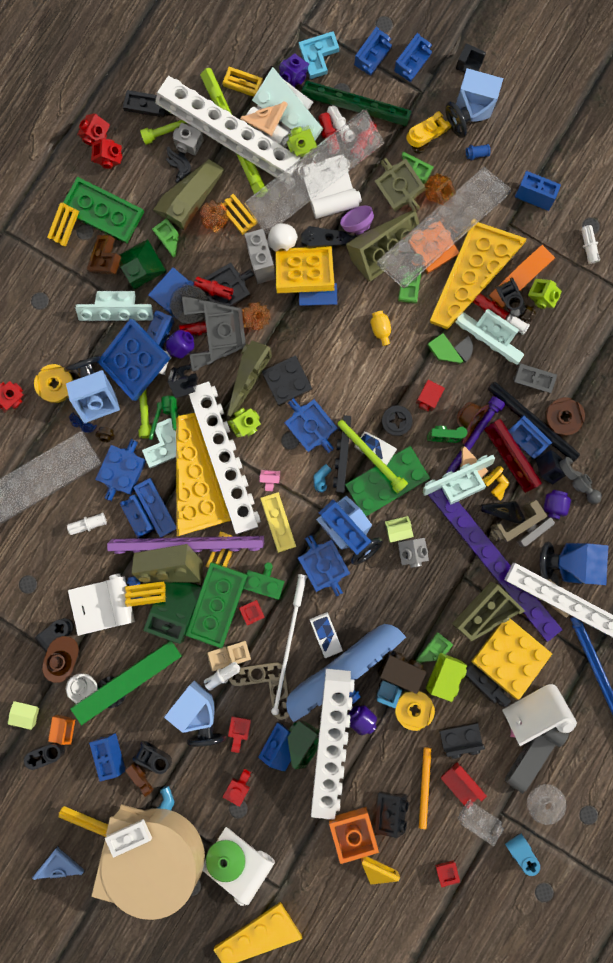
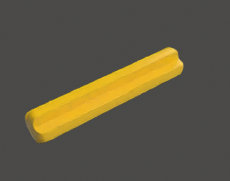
(83, 821)

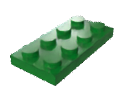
(103, 210)
(375, 490)
(216, 604)

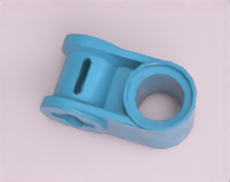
(522, 853)

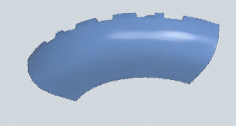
(356, 659)

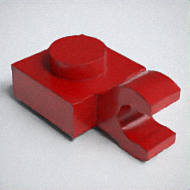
(238, 730)
(237, 789)

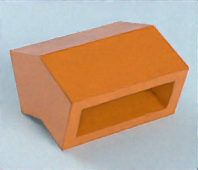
(61, 730)

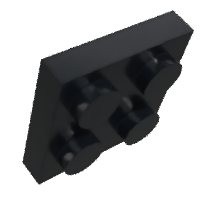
(287, 380)

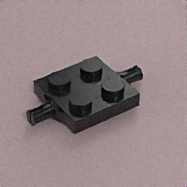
(233, 279)

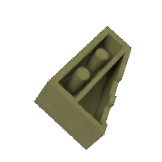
(168, 565)

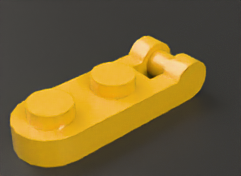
(427, 130)

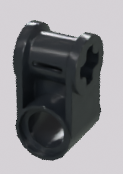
(510, 294)
(53, 632)
(151, 757)

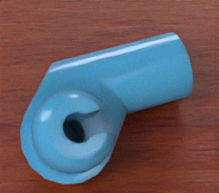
(319, 478)
(168, 800)

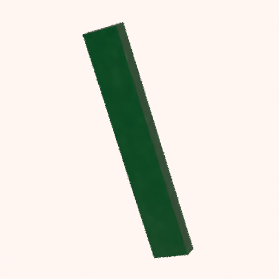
(356, 103)

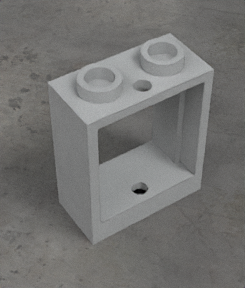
(260, 256)

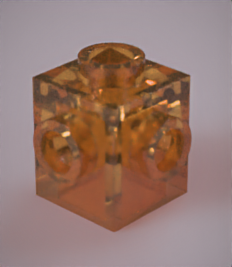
(439, 189)
(211, 220)
(255, 316)

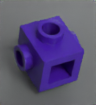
(294, 70)

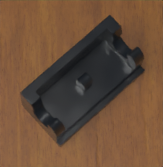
(181, 383)

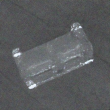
(480, 822)

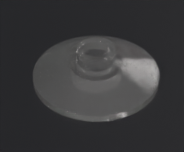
(540, 797)

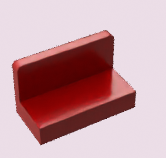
(462, 784)

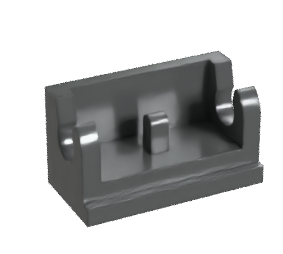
(535, 378)

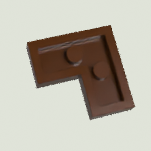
(102, 259)

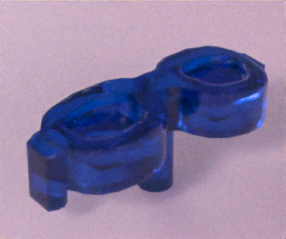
(85, 427)

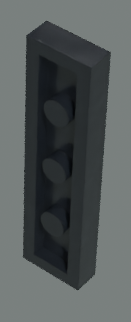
(341, 462)

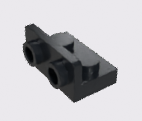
(461, 740)
(391, 814)

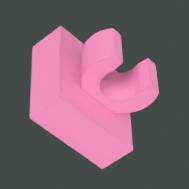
(269, 477)

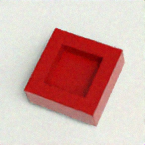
(252, 612)
(447, 873)

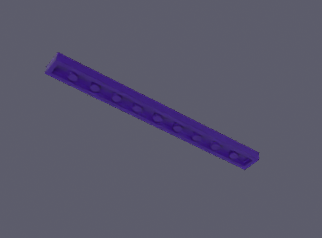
(495, 563)

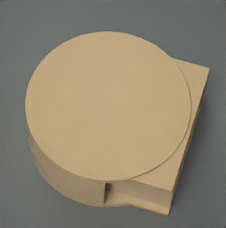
(156, 875)

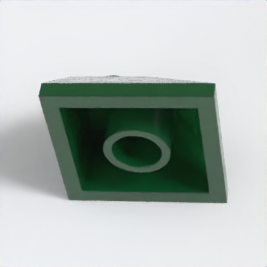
(141, 264)
(302, 744)

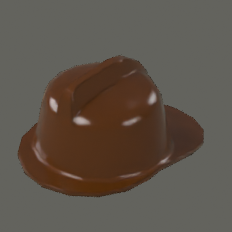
(470, 417)
(60, 659)

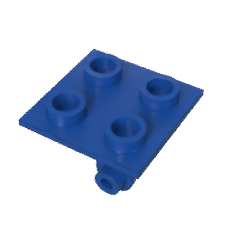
(166, 287)

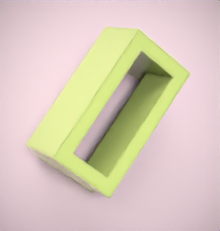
(398, 529)
(23, 715)

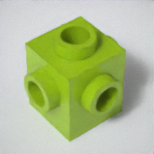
(301, 134)
(544, 293)
(244, 422)

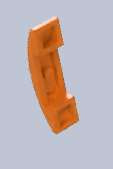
(526, 271)

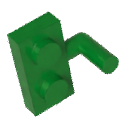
(263, 583)

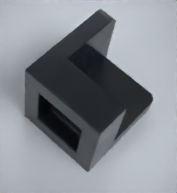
(470, 58)
(550, 467)

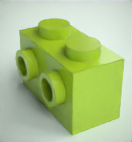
(446, 677)

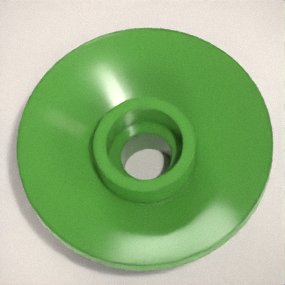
(232, 854)

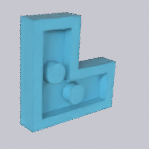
(315, 49)

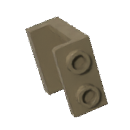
(534, 515)

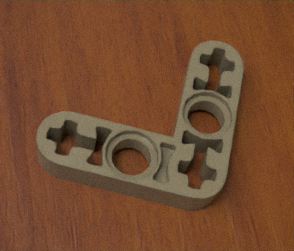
(273, 681)

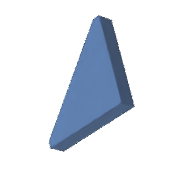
(58, 866)

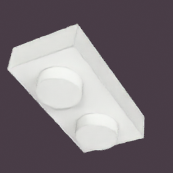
(128, 838)

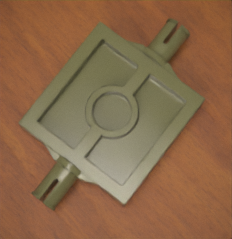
(400, 185)

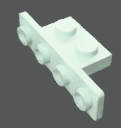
(114, 307)
(494, 332)
(461, 483)

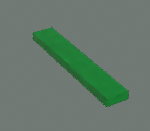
(125, 682)

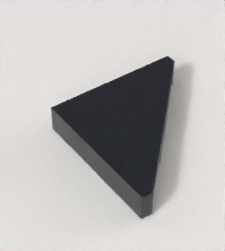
(505, 510)

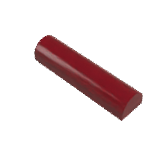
(513, 456)

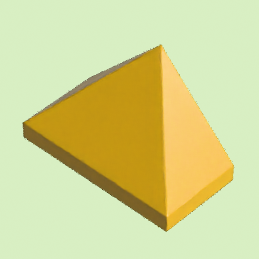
(378, 872)

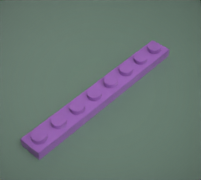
(215, 544)

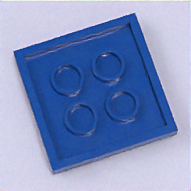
(133, 359)

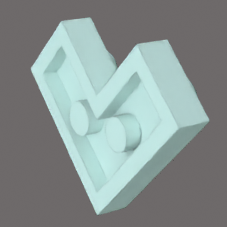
(165, 449)

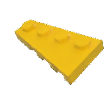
(259, 936)

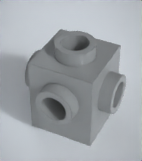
(187, 139)
(413, 552)

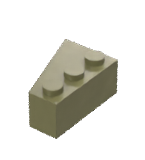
(486, 612)

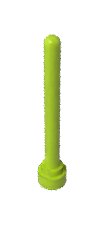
(149, 134)
(145, 428)
(397, 483)

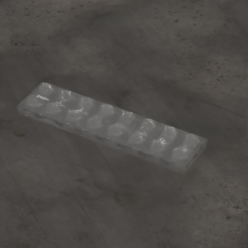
(315, 172)
(443, 227)
(46, 475)

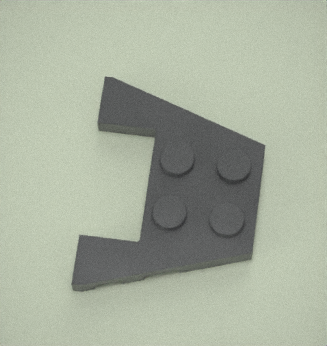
(223, 330)

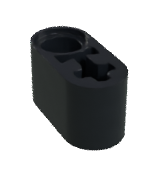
(47, 757)

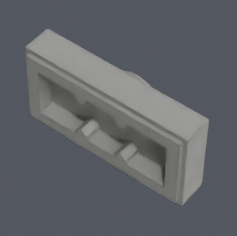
(535, 531)

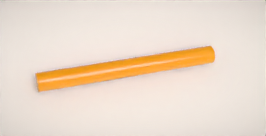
(425, 788)

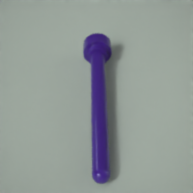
(494, 406)

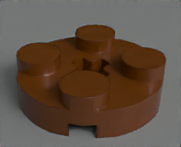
(570, 407)

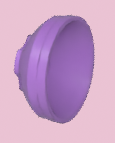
(357, 219)

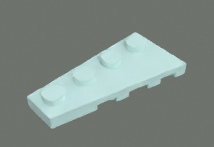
(274, 92)

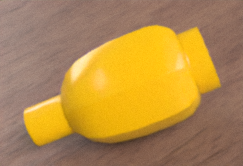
(381, 327)

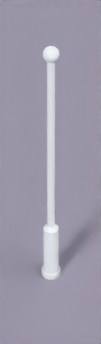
(297, 603)

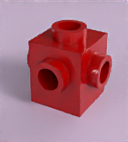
(92, 129)
(106, 153)
(15, 399)

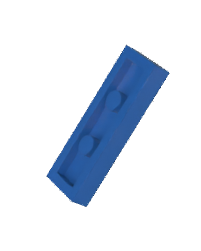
(155, 507)
(345, 527)

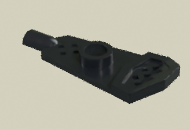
(316, 237)

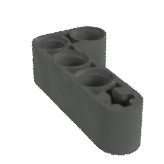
(533, 758)

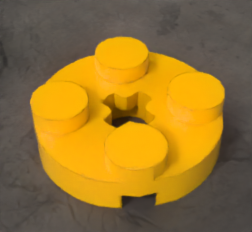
(43, 381)
(419, 720)

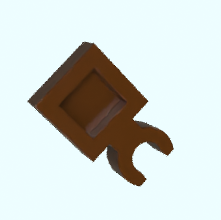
(138, 776)

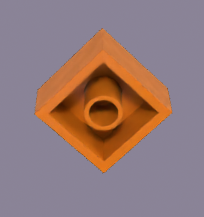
(353, 835)

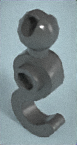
(581, 482)

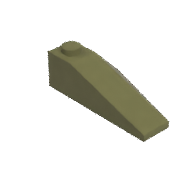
(187, 196)
(375, 243)
(252, 363)

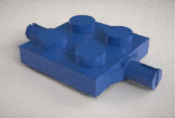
(311, 425)
(121, 469)
(324, 565)

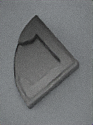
(465, 349)

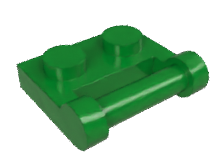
(442, 434)

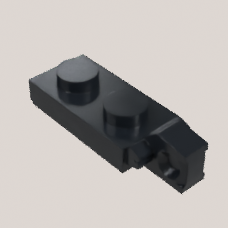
(143, 104)
(486, 686)

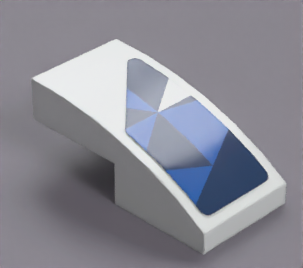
(379, 447)
(326, 635)

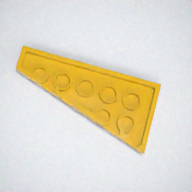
(478, 262)
(197, 487)

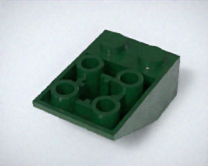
(173, 616)

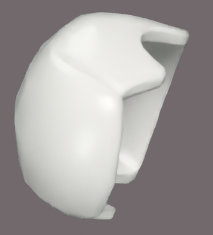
(282, 236)
(80, 687)

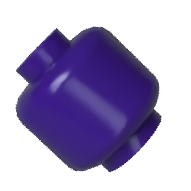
(180, 344)
(557, 504)
(362, 720)

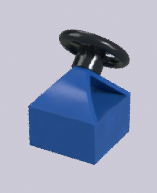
(577, 562)

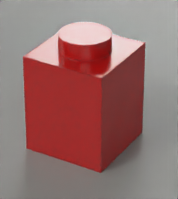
(429, 396)

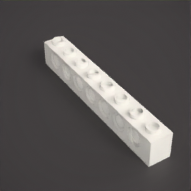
(217, 129)
(240, 524)
(331, 742)

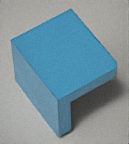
(388, 694)

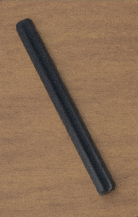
(521, 411)

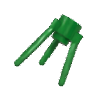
(169, 407)

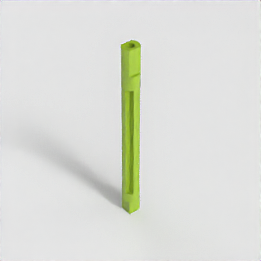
(218, 99)

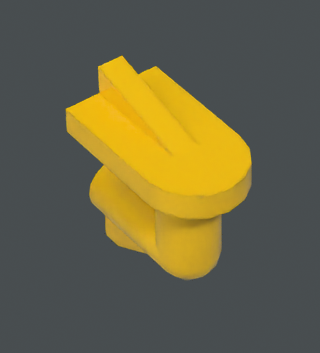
(496, 474)

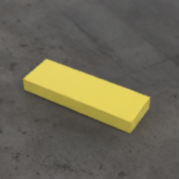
(278, 522)

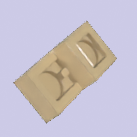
(225, 656)

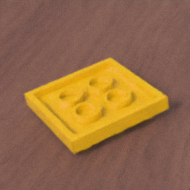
(304, 270)
(511, 658)

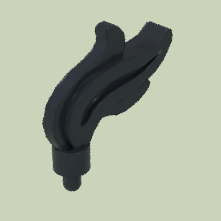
(178, 161)

